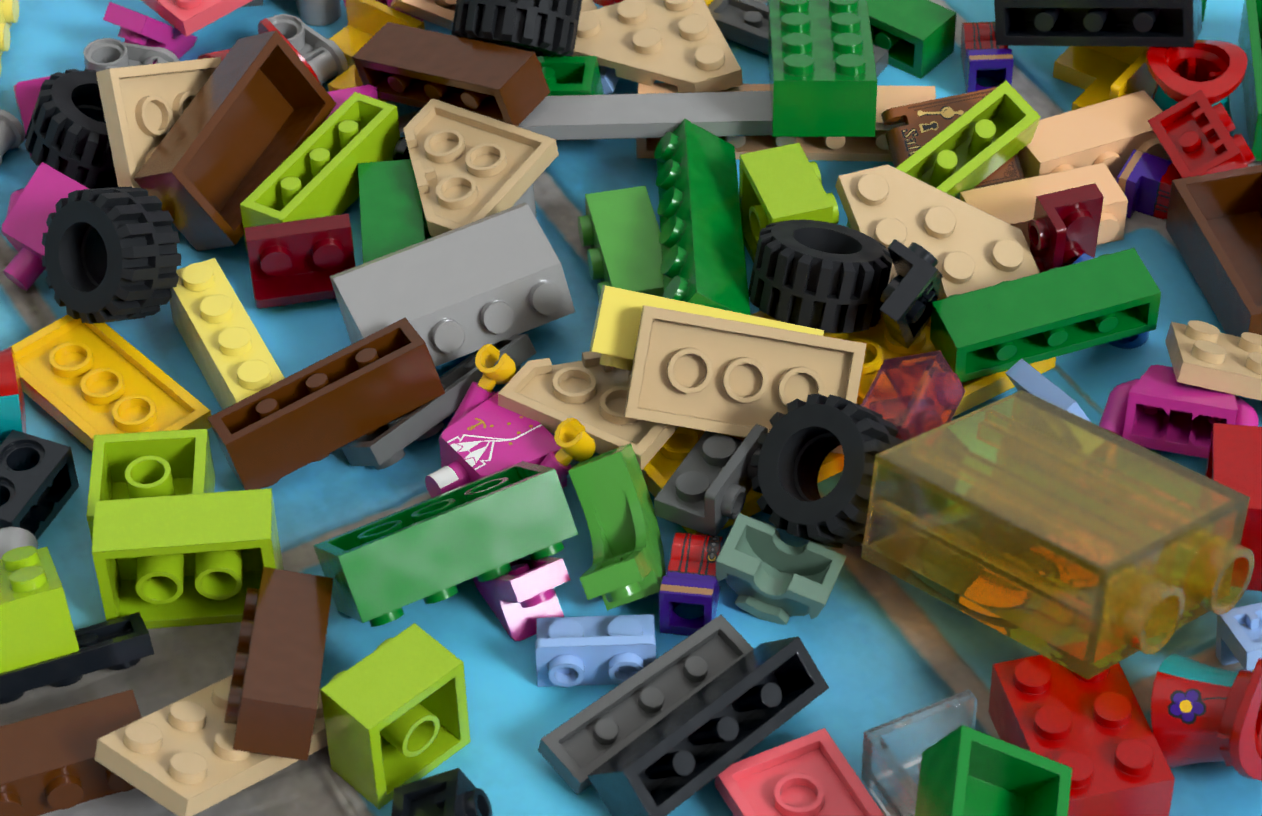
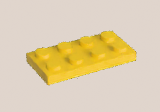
(101, 383)

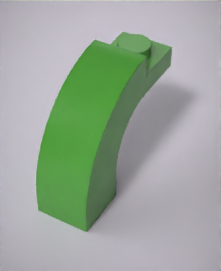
(621, 527)

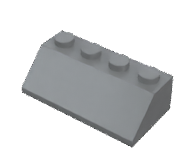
(460, 286)

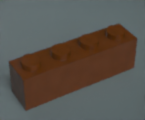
(475, 75)
(327, 405)
(279, 664)
(51, 757)

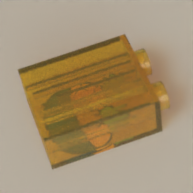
(1057, 532)

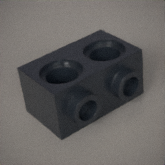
(34, 481)

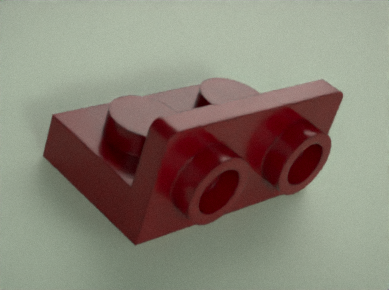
(1065, 226)
(296, 259)

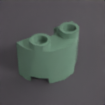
(773, 576)

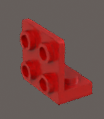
(1199, 137)

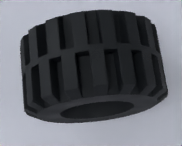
(527, 25)
(71, 129)
(111, 254)
(819, 276)
(793, 458)

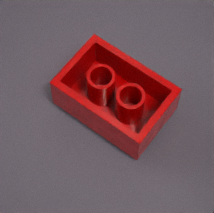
(1086, 726)

